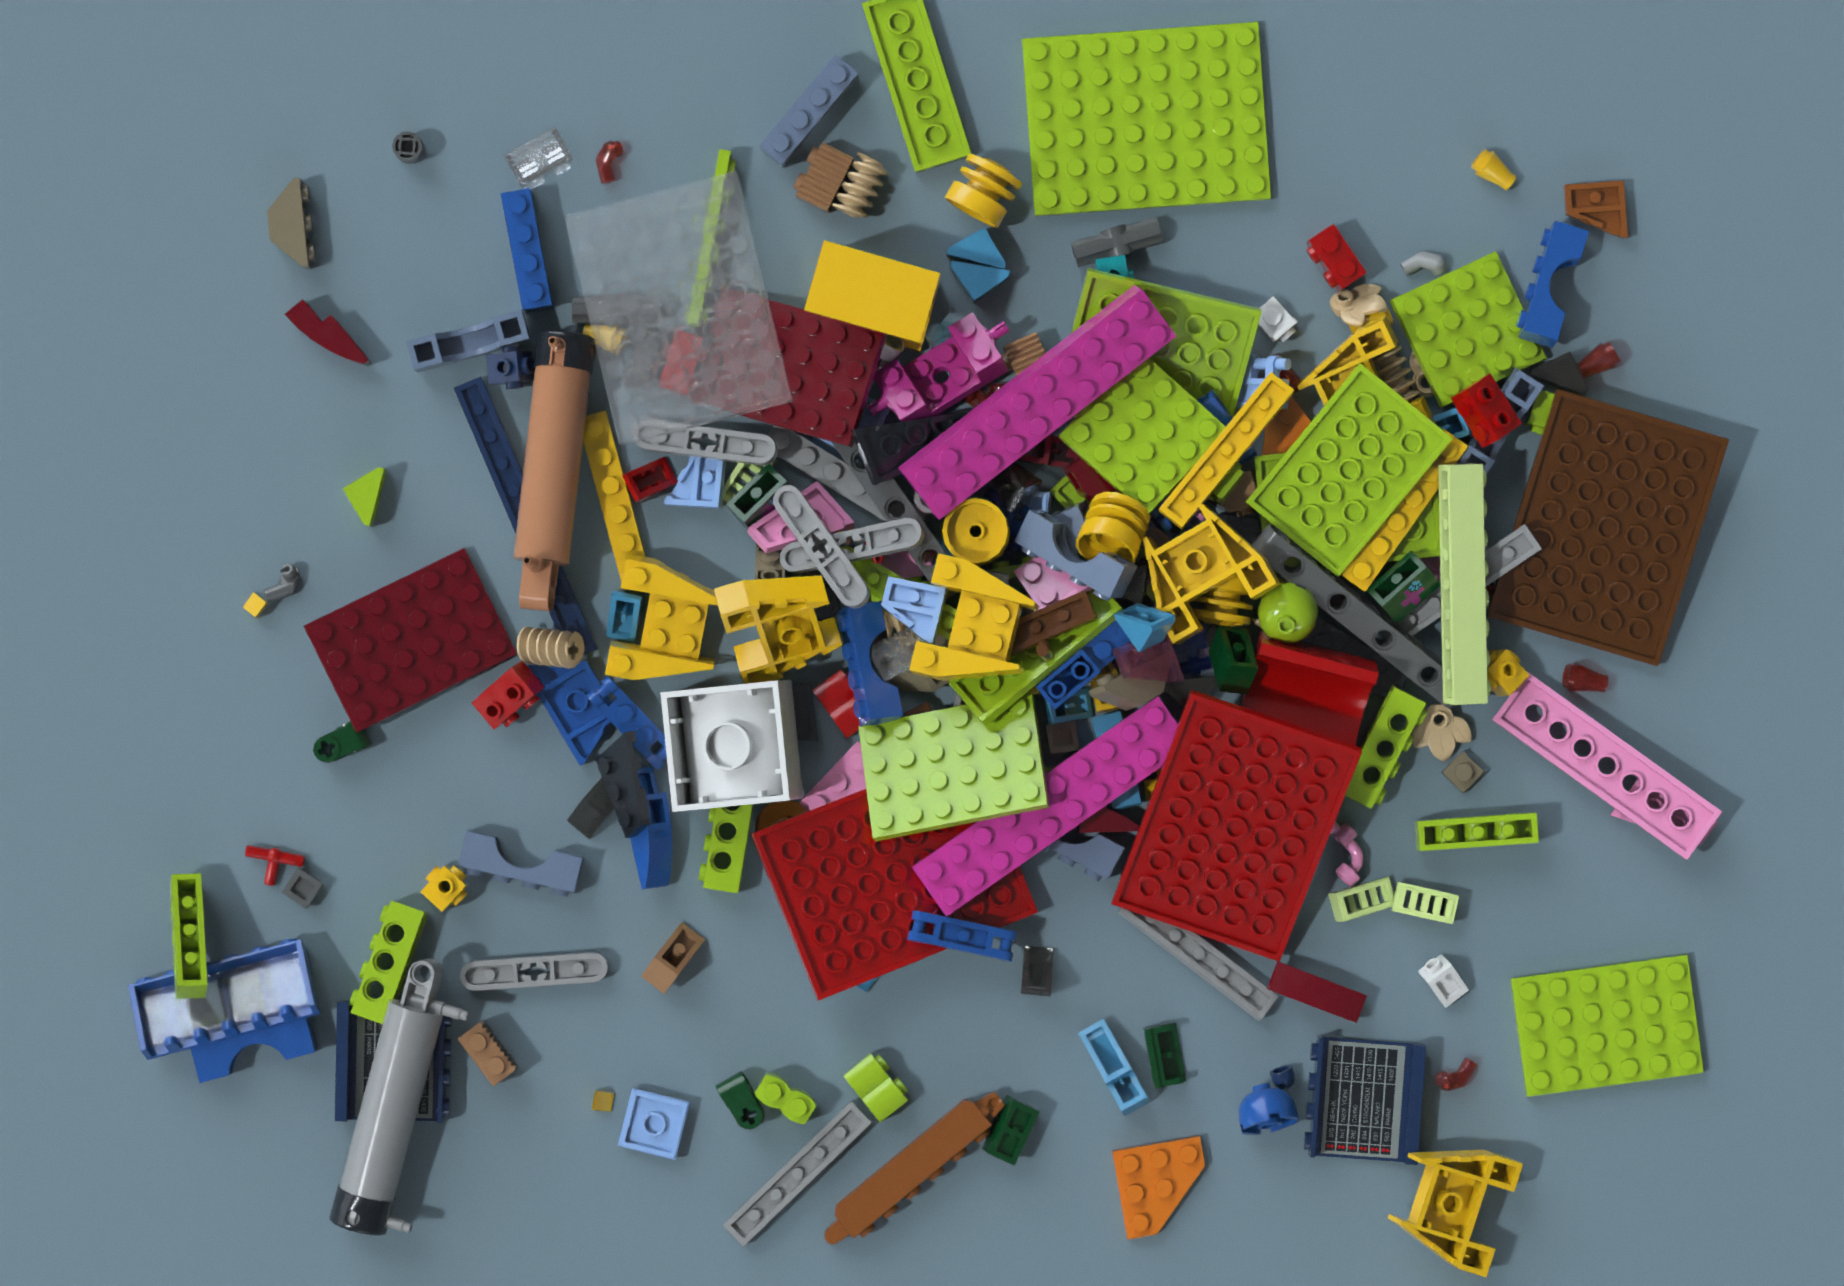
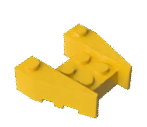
(1358, 348)
(1198, 564)
(784, 622)
(671, 624)
(981, 628)
(1451, 1201)

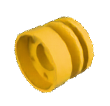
(983, 190)
(1113, 525)
(1223, 604)

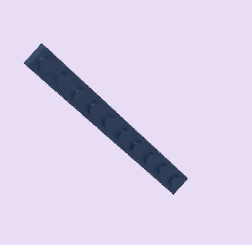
(508, 482)

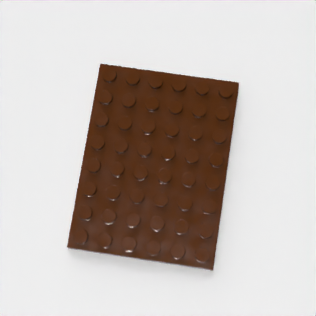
(1617, 526)

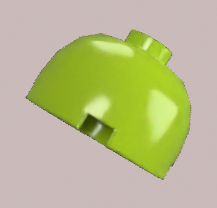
(1288, 613)

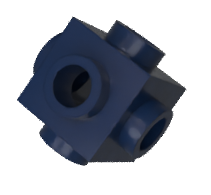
(510, 367)

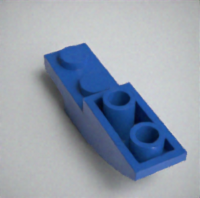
(1082, 666)
(654, 844)

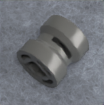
(410, 152)

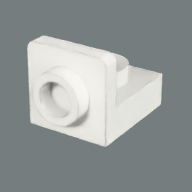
(1276, 321)
(1443, 980)

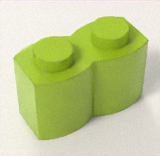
(876, 1086)
(778, 1094)

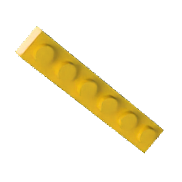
(1226, 450)
(611, 489)
(1386, 539)

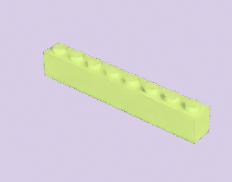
(1463, 584)

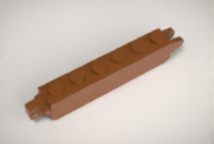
(913, 1165)

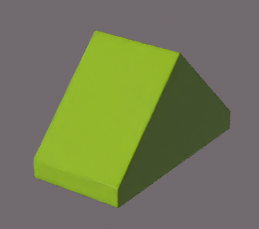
(366, 494)

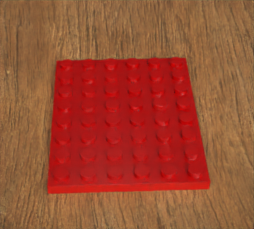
(1236, 825)
(856, 896)

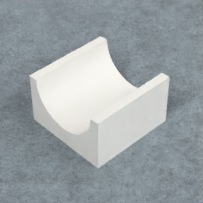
(731, 745)

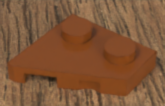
(1598, 205)

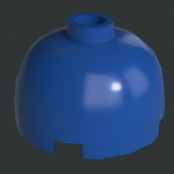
(1266, 1110)

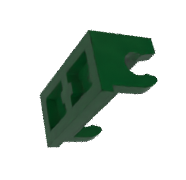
(1164, 1055)
(1010, 1130)

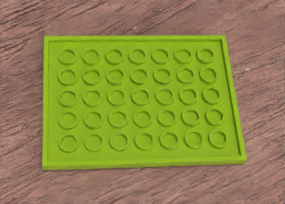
(1146, 119)

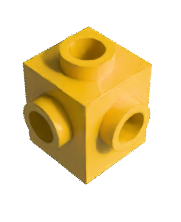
(1505, 672)
(434, 889)

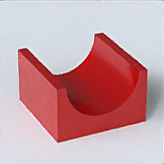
(1311, 687)

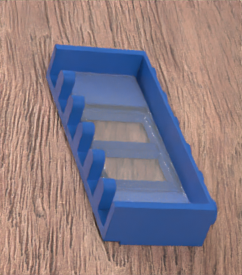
(241, 998)

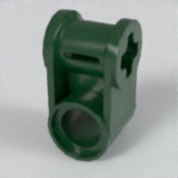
(345, 741)
(737, 1096)

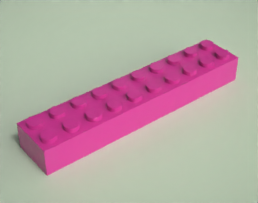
(1037, 401)
(1075, 792)

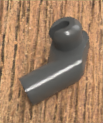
(286, 585)

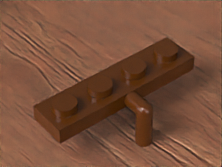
(1052, 622)

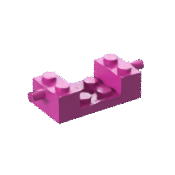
(967, 356)

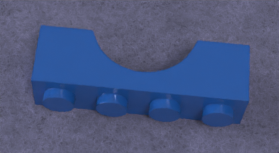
(527, 250)
(1543, 318)
(874, 698)
(218, 1058)

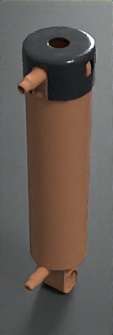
(552, 462)

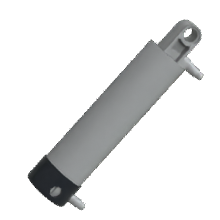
(391, 1105)

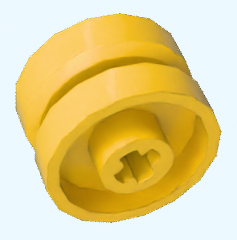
(993, 536)

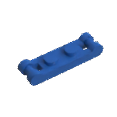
(629, 717)
(962, 936)

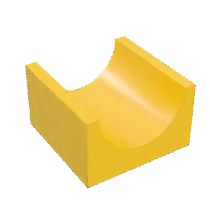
(873, 293)

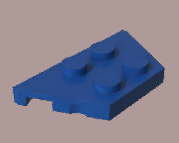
(570, 709)

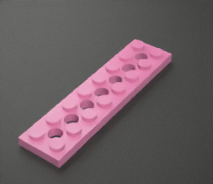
(1607, 786)

